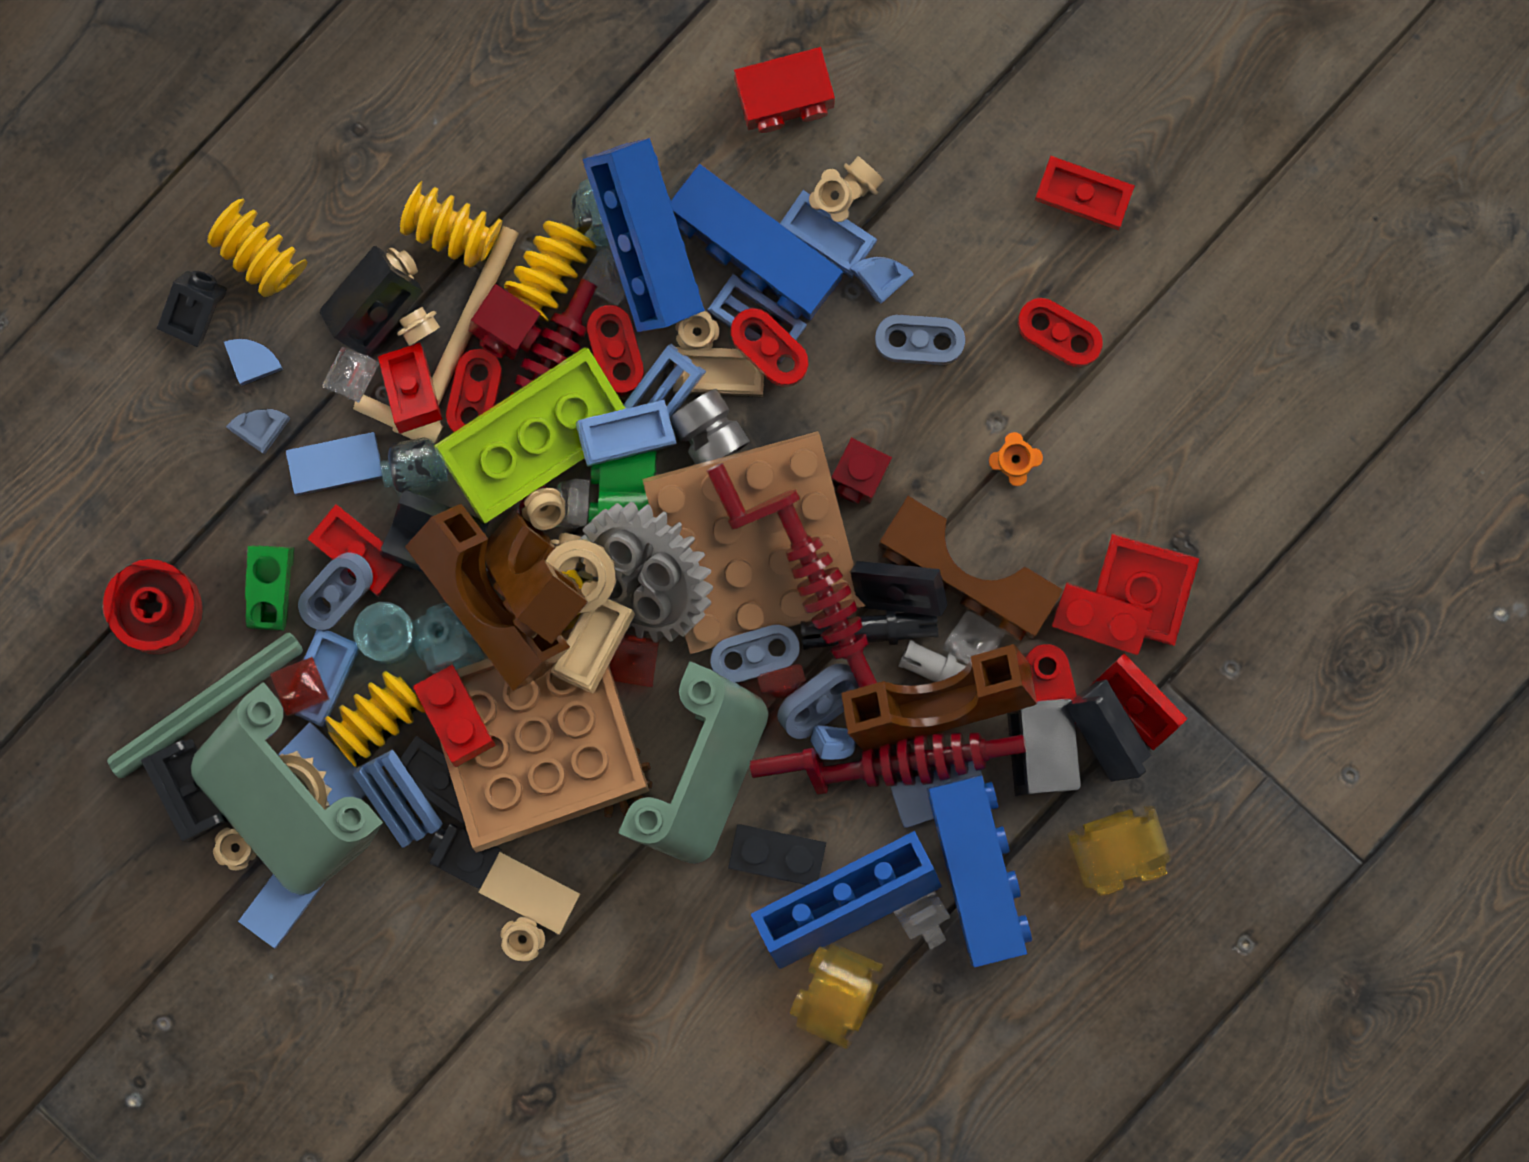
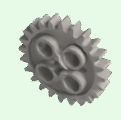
(671, 579)

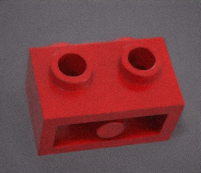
(784, 90)

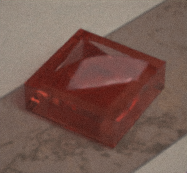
(635, 661)
(781, 682)
(300, 686)

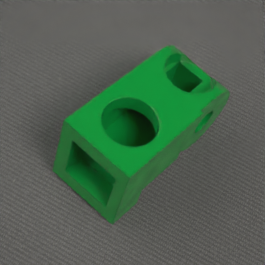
(268, 586)

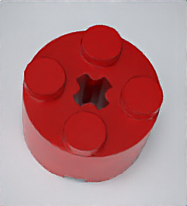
(140, 585)

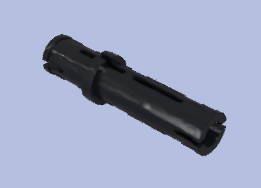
(879, 628)

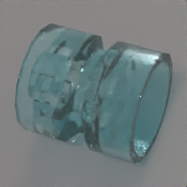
(385, 633)

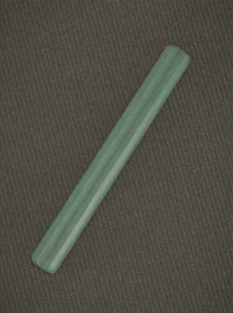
(205, 704)

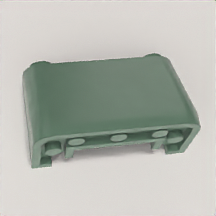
(713, 774)
(272, 806)

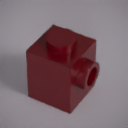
(505, 324)
(860, 472)

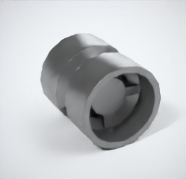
(708, 429)

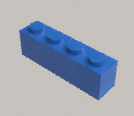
(643, 235)
(754, 243)
(977, 870)
(846, 900)

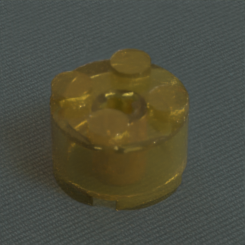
(1120, 849)
(837, 994)

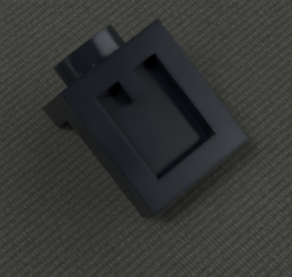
(191, 306)
(455, 855)

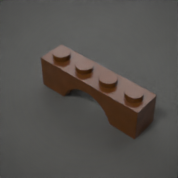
(453, 558)
(533, 588)
(1018, 600)
(986, 688)

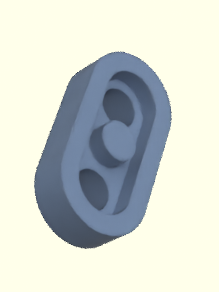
(919, 337)
(337, 588)
(754, 653)
(816, 701)

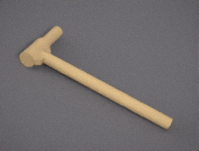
(456, 344)

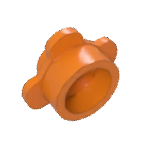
(1016, 472)

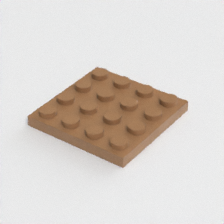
(750, 563)
(552, 757)

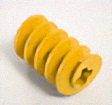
(448, 226)
(253, 250)
(549, 266)
(373, 717)

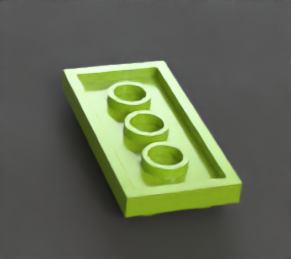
(527, 435)

